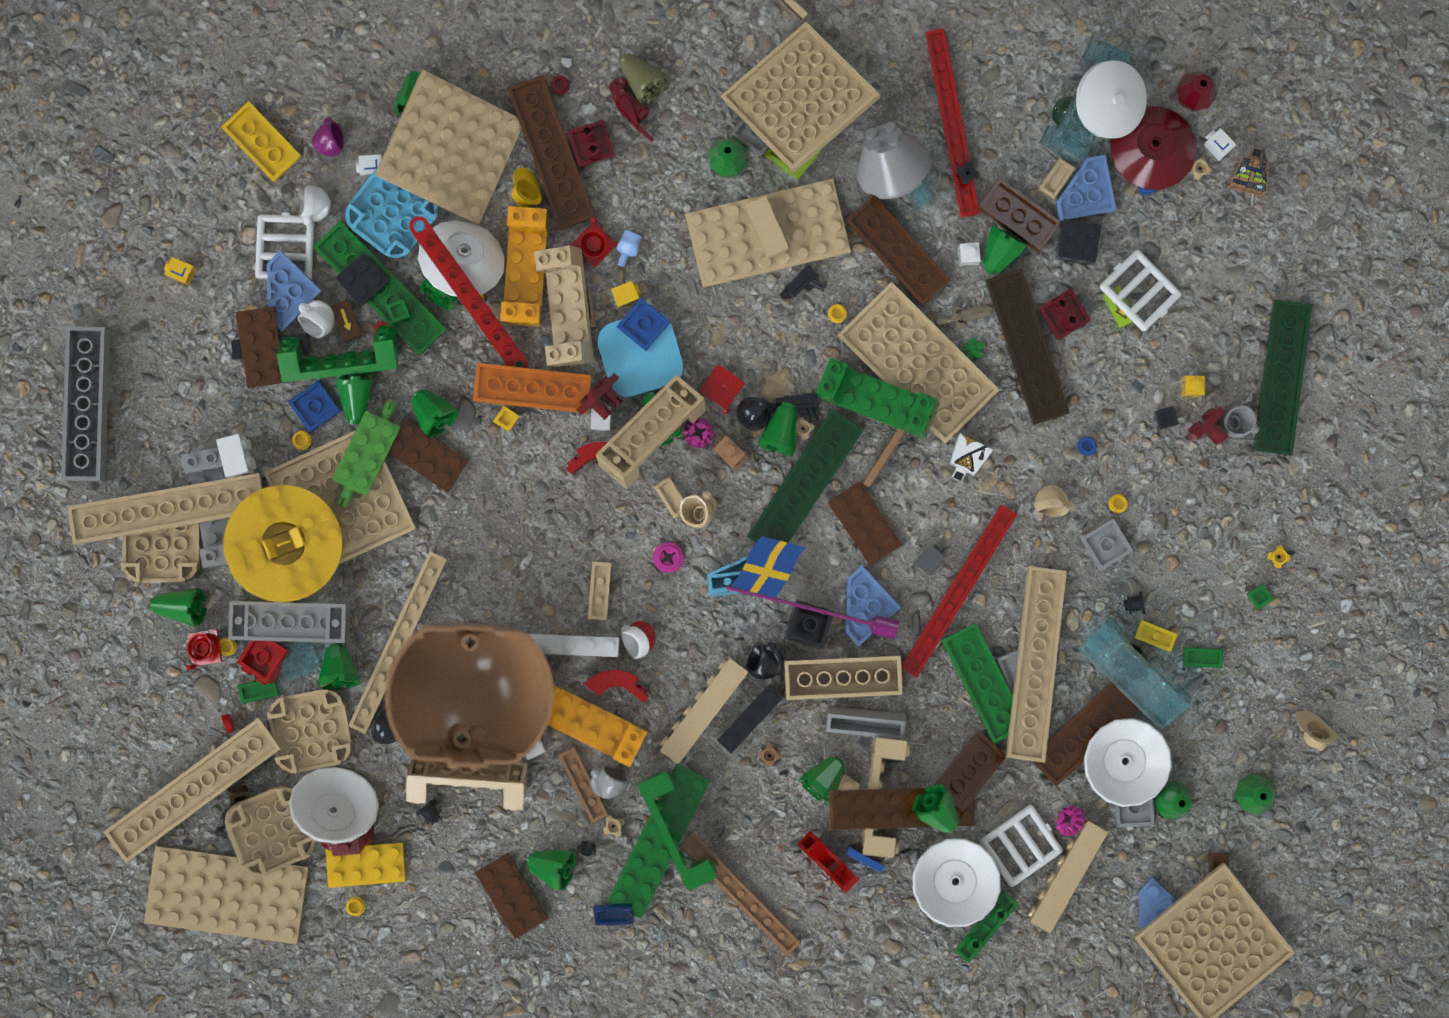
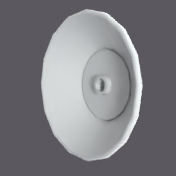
(481, 262)
(1146, 766)
(335, 791)
(971, 897)

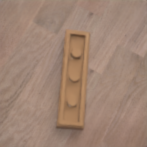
(883, 458)
(581, 782)

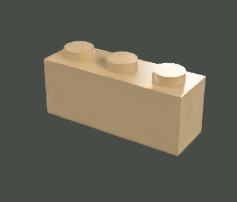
(767, 227)

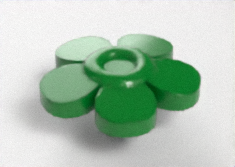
(973, 349)

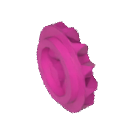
(695, 441)
(658, 556)
(1077, 821)

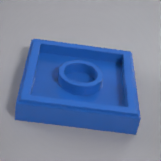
(643, 324)
(314, 406)
(865, 859)

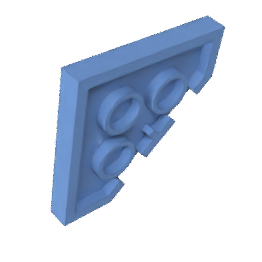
(1088, 192)
(288, 289)
(865, 601)
(1152, 901)

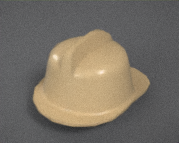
(1316, 731)

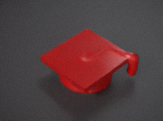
(594, 243)
(722, 387)
(203, 648)

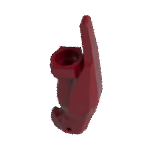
(628, 106)

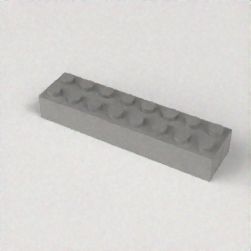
(85, 404)

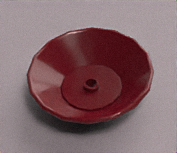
(1151, 165)

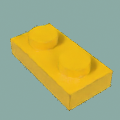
(1155, 636)

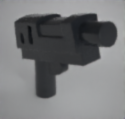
(804, 280)
(804, 402)

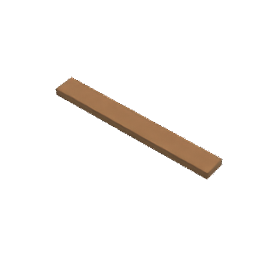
(743, 896)

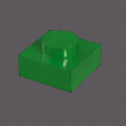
(398, 311)
(1259, 596)

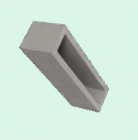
(865, 722)

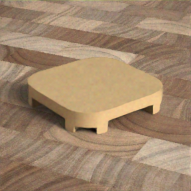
(162, 555)
(310, 730)
(266, 833)

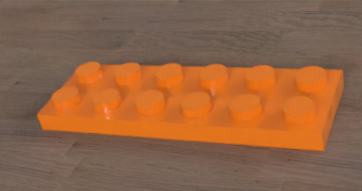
(530, 387)

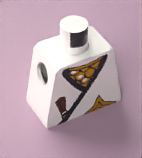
(968, 456)

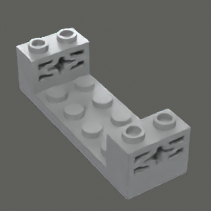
(207, 467)
(289, 622)

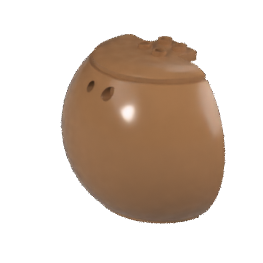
(482, 687)

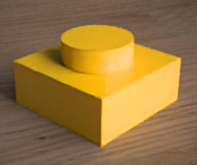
(506, 418)

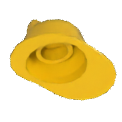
(526, 188)

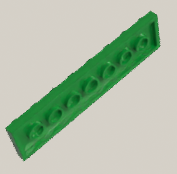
(420, 331)
(650, 856)

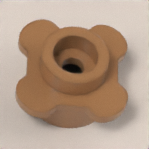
(774, 755)

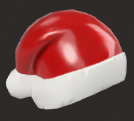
(638, 638)

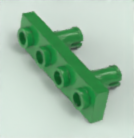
(985, 928)

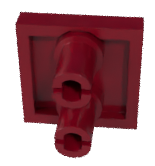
(591, 143)
(1064, 314)
(593, 398)
(1208, 426)

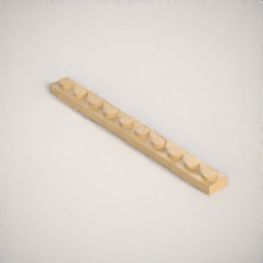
(401, 632)

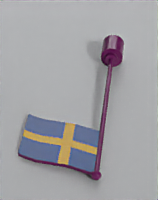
(769, 570)

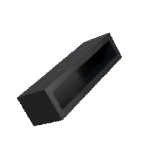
(750, 718)

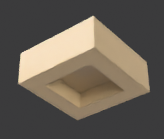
(848, 783)

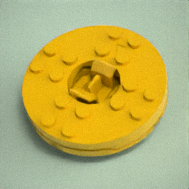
(282, 543)

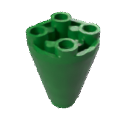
(354, 394)
(781, 431)

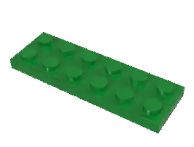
(981, 679)

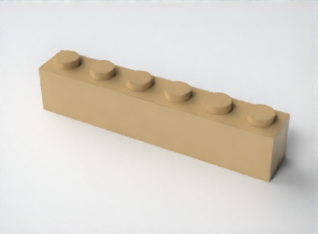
(703, 711)
(1067, 876)

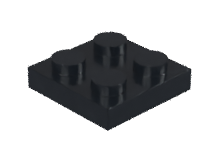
(362, 279)

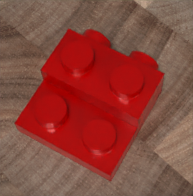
(263, 660)

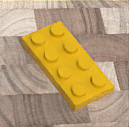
(261, 141)
(372, 866)

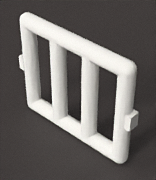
(262, 236)
(1162, 282)
(1016, 821)

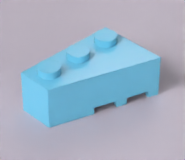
(724, 576)

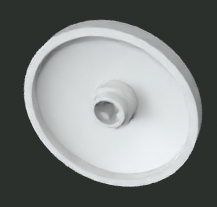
(1111, 99)

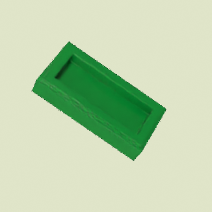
(1202, 657)
(256, 691)

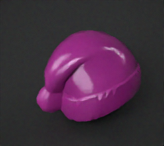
(328, 139)

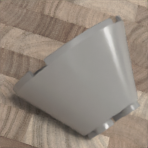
(892, 162)

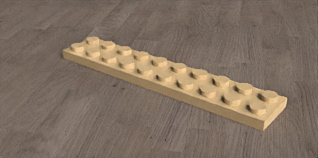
(160, 509)
(1036, 664)
(192, 790)

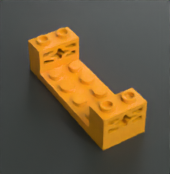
(522, 282)
(596, 726)

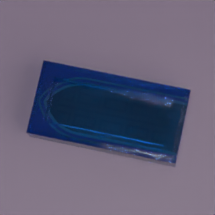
(613, 914)

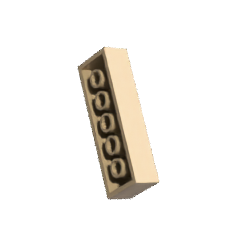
(843, 677)

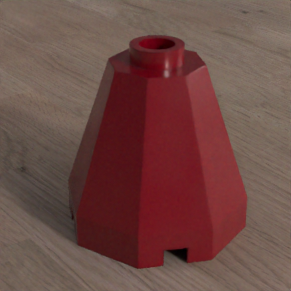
(1196, 91)

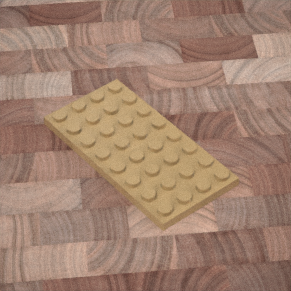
(731, 251)
(916, 356)
(219, 897)

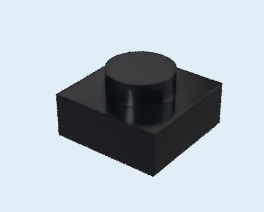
(1166, 418)

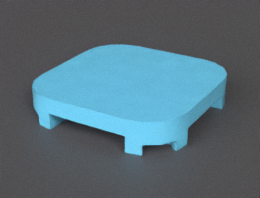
(383, 213)
(639, 369)

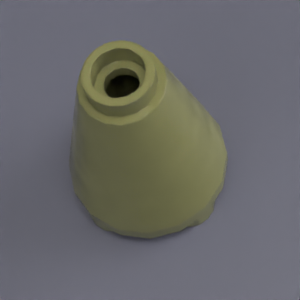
(643, 78)

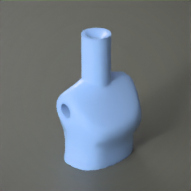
(628, 246)

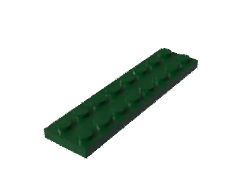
(1282, 377)
(807, 479)

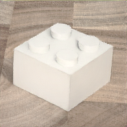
(236, 456)

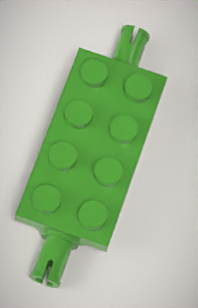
(366, 454)

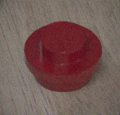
(560, 85)

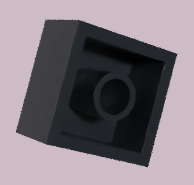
(1078, 242)
(808, 626)

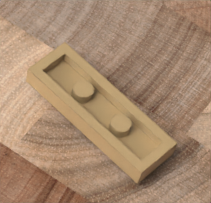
(599, 590)

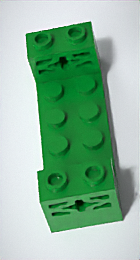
(382, 357)
(877, 399)
(694, 873)

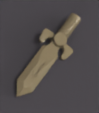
(966, 315)

